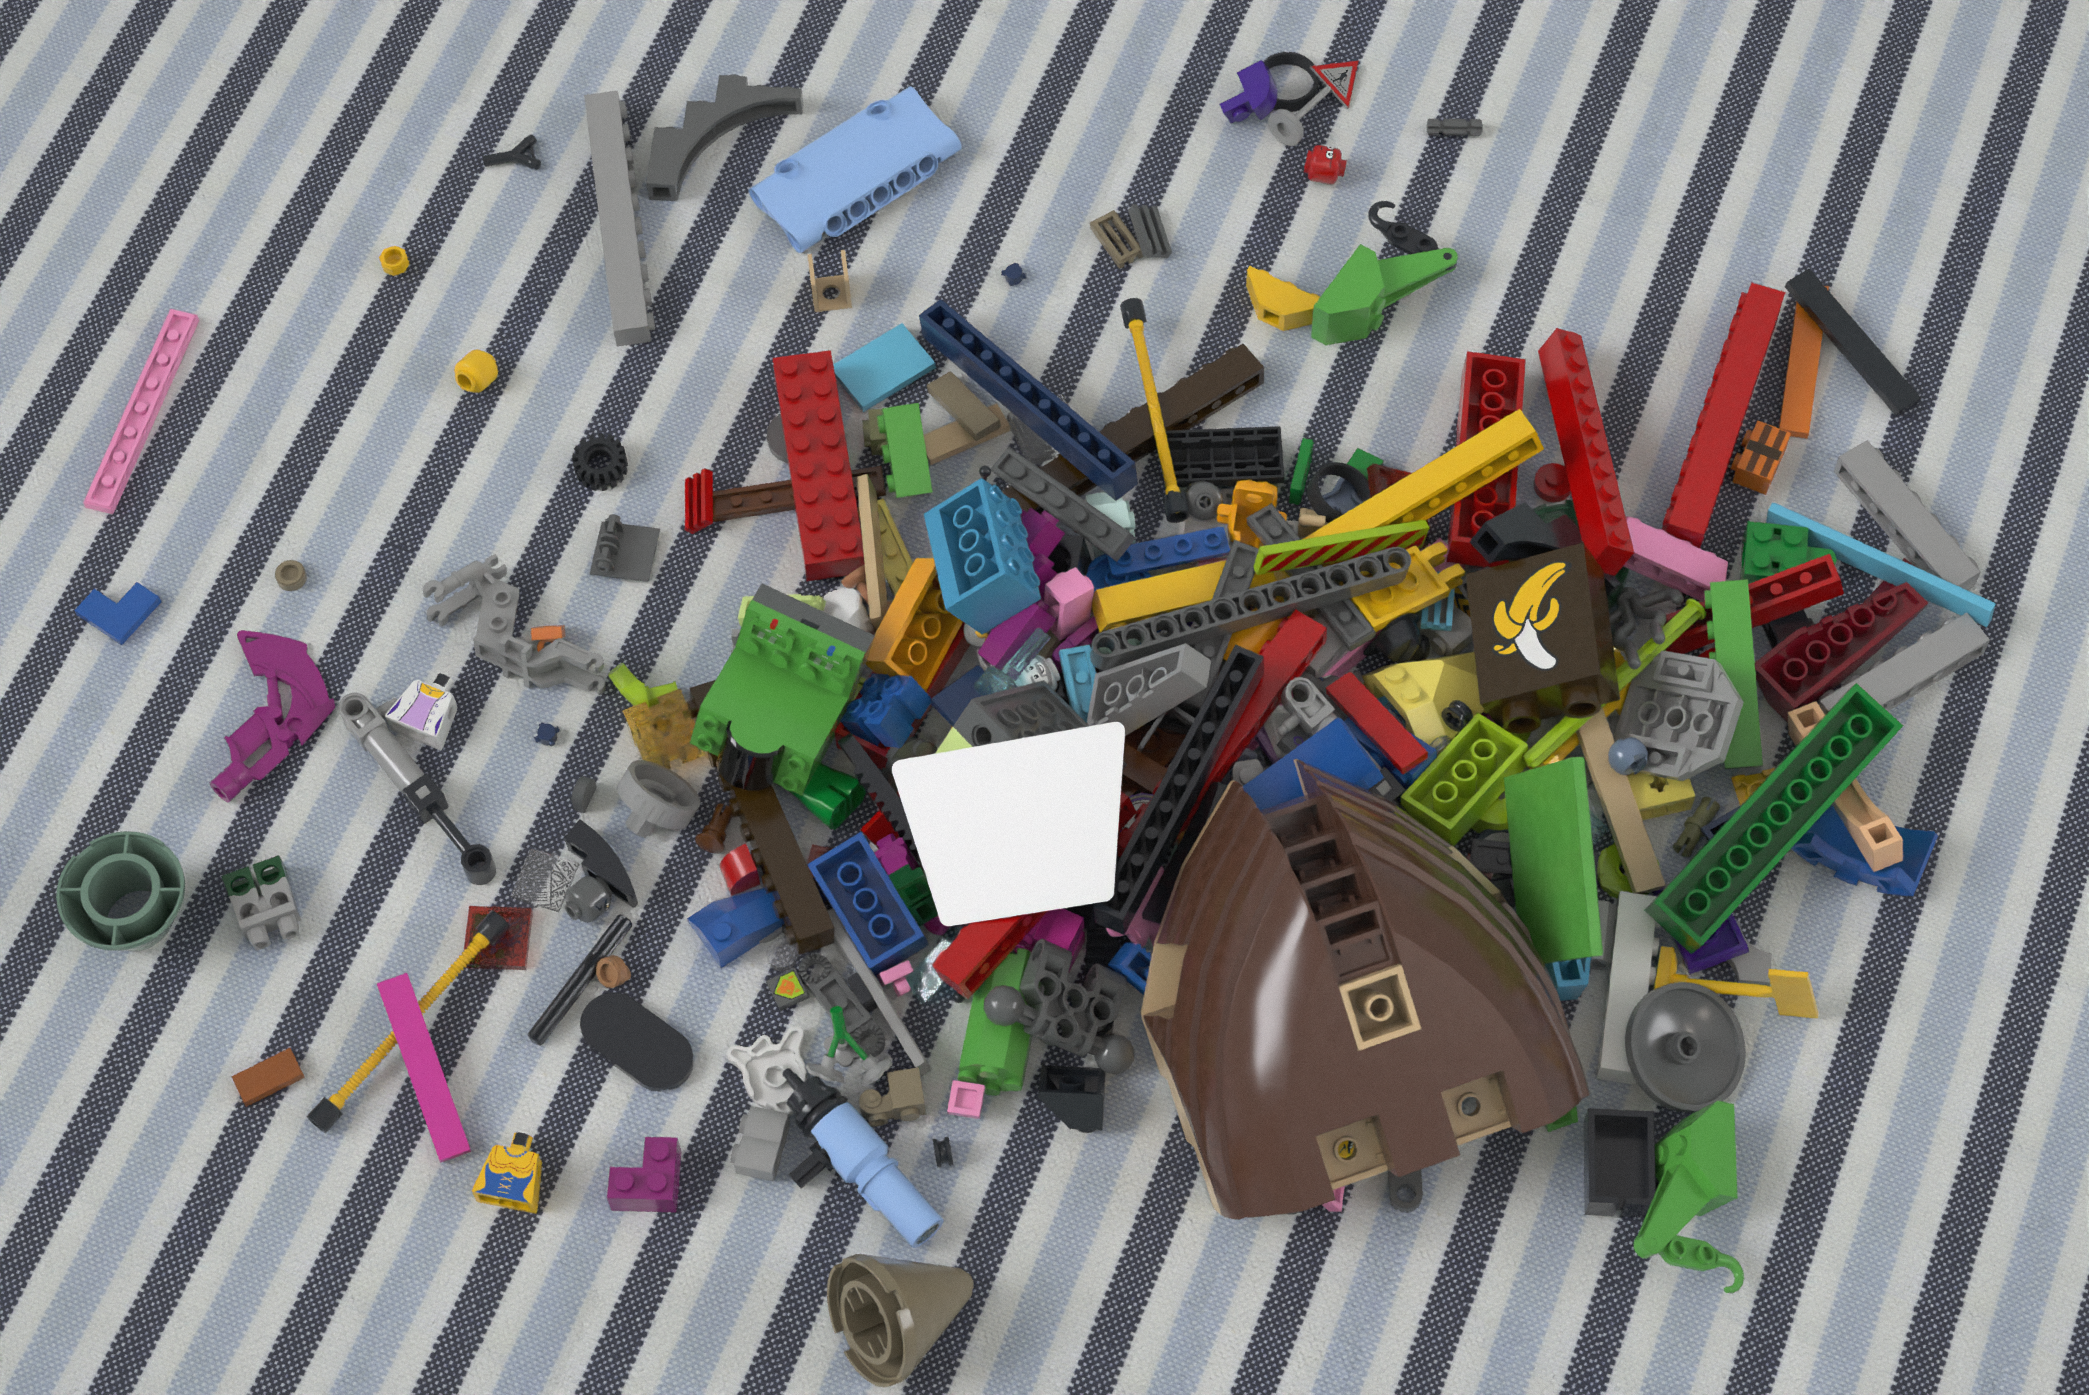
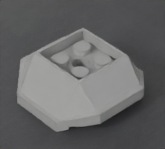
(1675, 690)

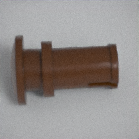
(714, 833)

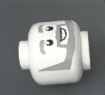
(1039, 670)

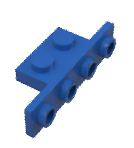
(1171, 552)

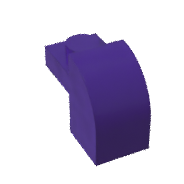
(1258, 95)

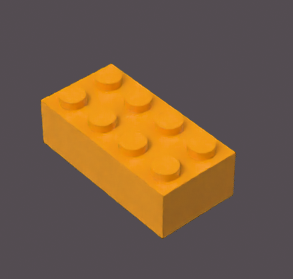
(915, 628)

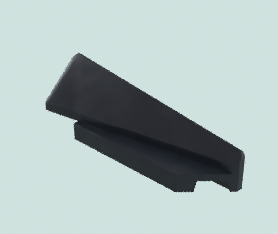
(1160, 897)

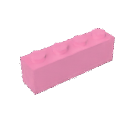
(1673, 560)

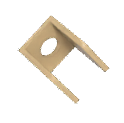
(840, 282)

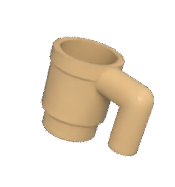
(1309, 522)

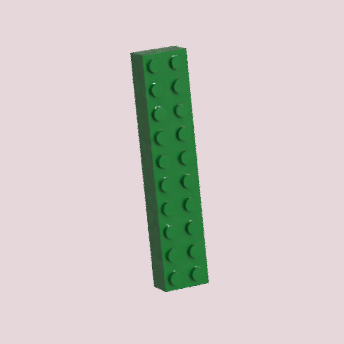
(1773, 818)

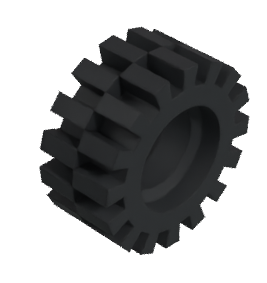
(598, 447)

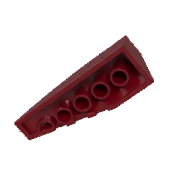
(1831, 650)

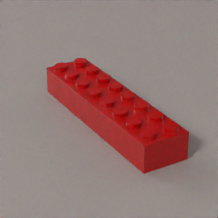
(1488, 392)
(818, 465)

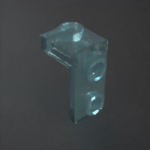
(925, 980)

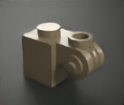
(901, 1102)

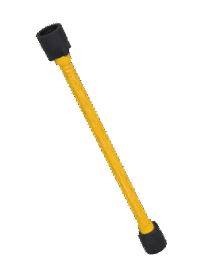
(1175, 502)
(328, 1110)

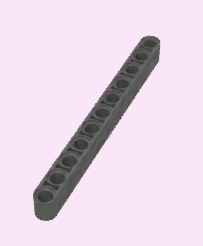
(1261, 597)

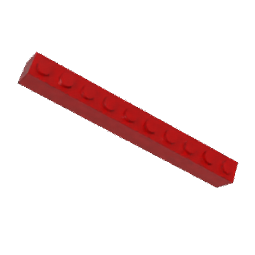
(1585, 450)
(1285, 659)

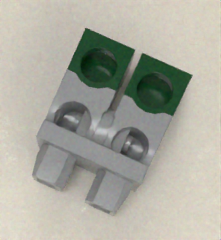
(267, 912)

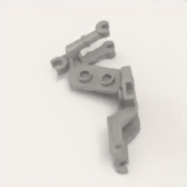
(496, 626)

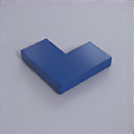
(120, 618)

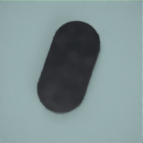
(636, 1042)

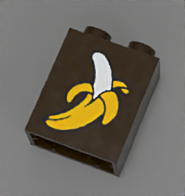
(1542, 638)

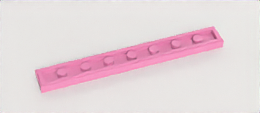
(141, 411)

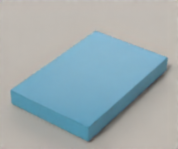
(883, 367)

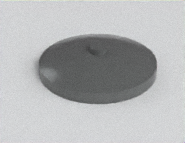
(1685, 1047)

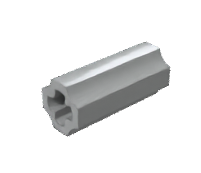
(1607, 921)

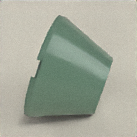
(110, 870)

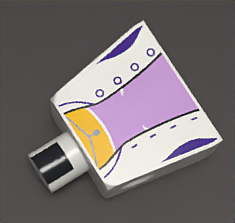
(424, 711)

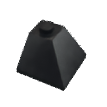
(1074, 1095)

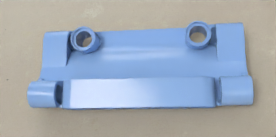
(855, 169)

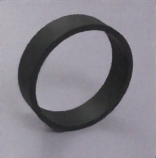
(1298, 60)
(1344, 471)

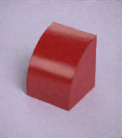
(739, 870)

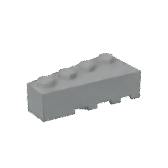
(1147, 687)

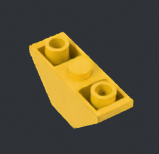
(1279, 301)

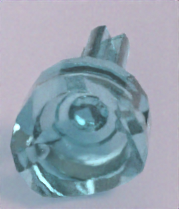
(1004, 679)

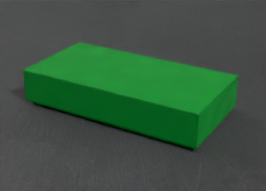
(1301, 471)

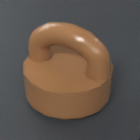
(612, 971)

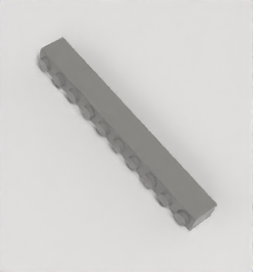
(618, 220)

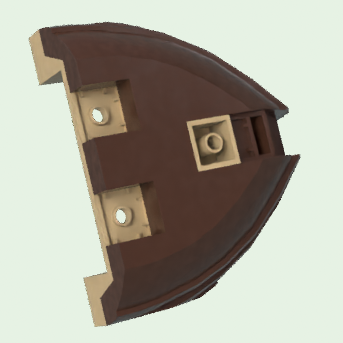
(1343, 992)

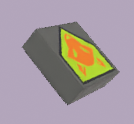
(787, 989)

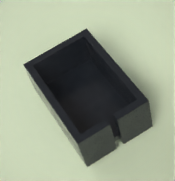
(1618, 1162)

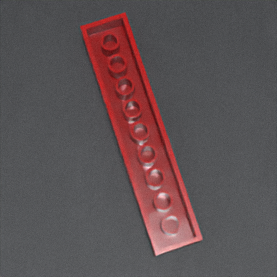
(1723, 414)

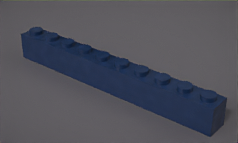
(1029, 400)

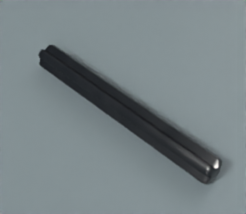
(579, 980)

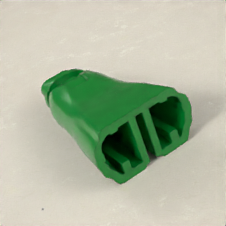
(831, 796)

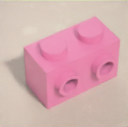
(1069, 601)

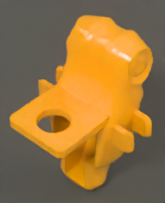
(1246, 500)

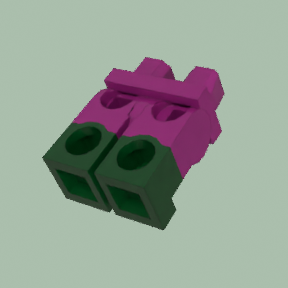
(907, 878)

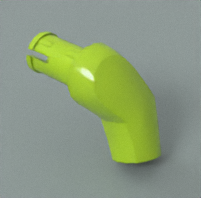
(635, 690)

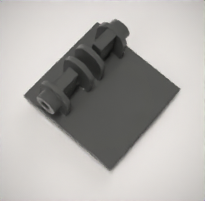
(624, 550)

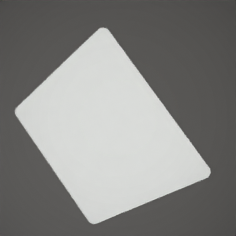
(1017, 822)

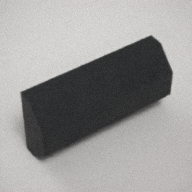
(1227, 455)

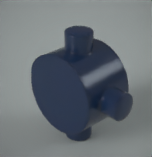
(1013, 274)
(547, 734)

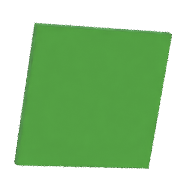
(1554, 860)

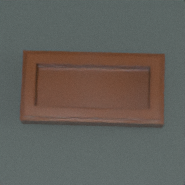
(268, 1077)

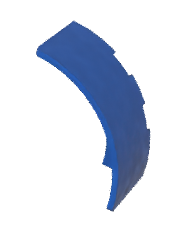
(1330, 750)
(1834, 847)

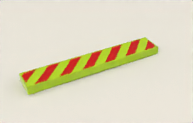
(1339, 546)

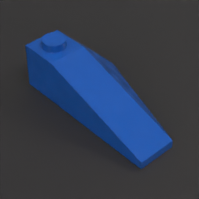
(736, 924)

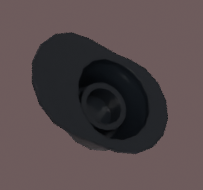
(1398, 639)

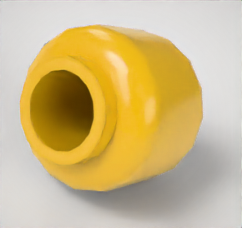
(476, 371)

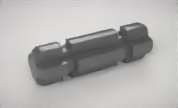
(1454, 127)

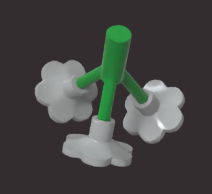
(843, 1050)

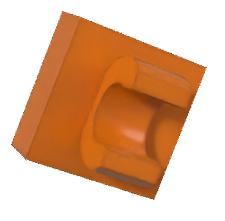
(547, 634)

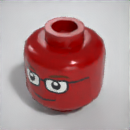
(1324, 164)

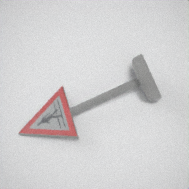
(1337, 78)

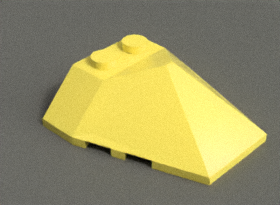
(1425, 689)

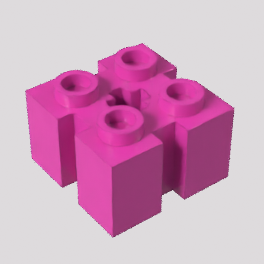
(1059, 928)

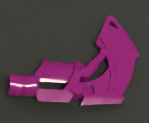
(286, 662)

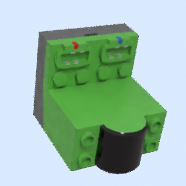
(781, 693)

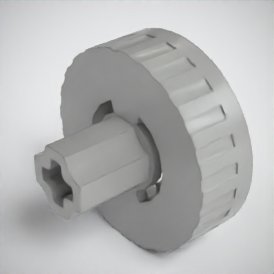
(656, 798)

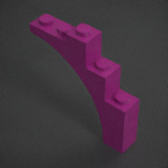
(1011, 634)

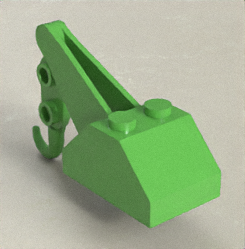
(1695, 1177)

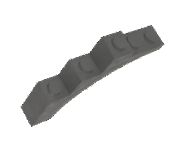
(704, 122)

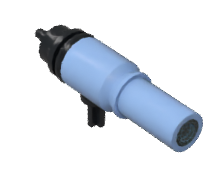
(858, 1156)

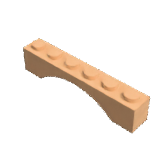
(1865, 822)

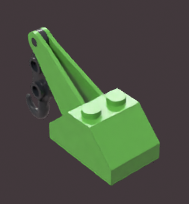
(1367, 285)

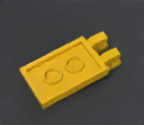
(1417, 591)

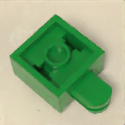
(1774, 549)

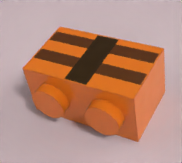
(1761, 457)

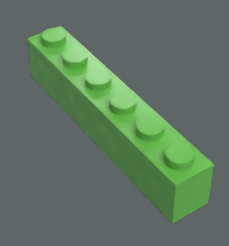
(1735, 652)

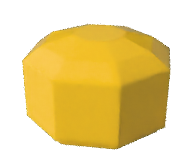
(394, 260)

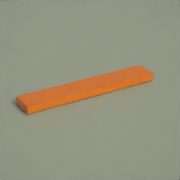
(1801, 374)

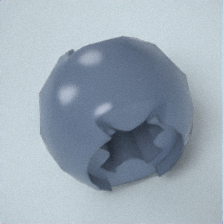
(1627, 756)

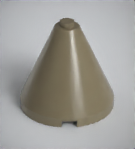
(893, 1311)

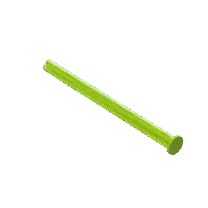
(1568, 726)

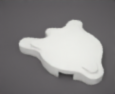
(763, 1068)

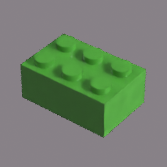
(905, 450)

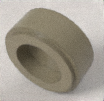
(290, 575)

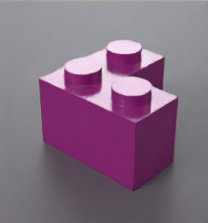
(652, 1186)

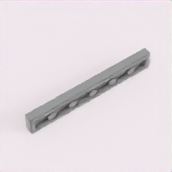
(879, 995)

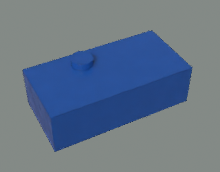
(868, 904)

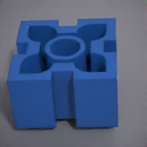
(886, 709)

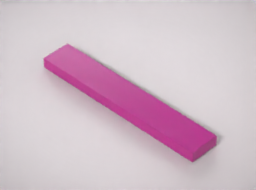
(423, 1067)

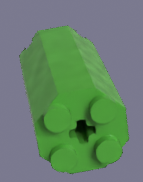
(993, 1052)

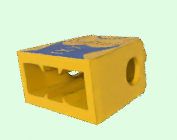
(511, 1176)

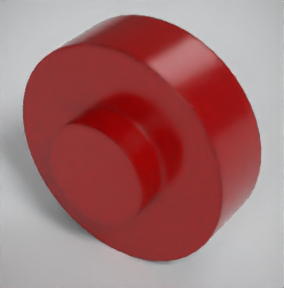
(1552, 483)

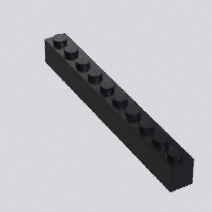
(1180, 788)

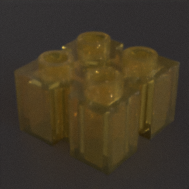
(663, 730)

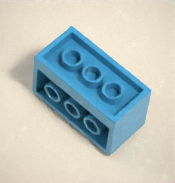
(982, 556)

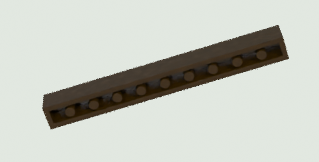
(1181, 409)
(777, 855)

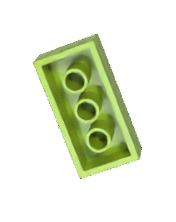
(1465, 778)

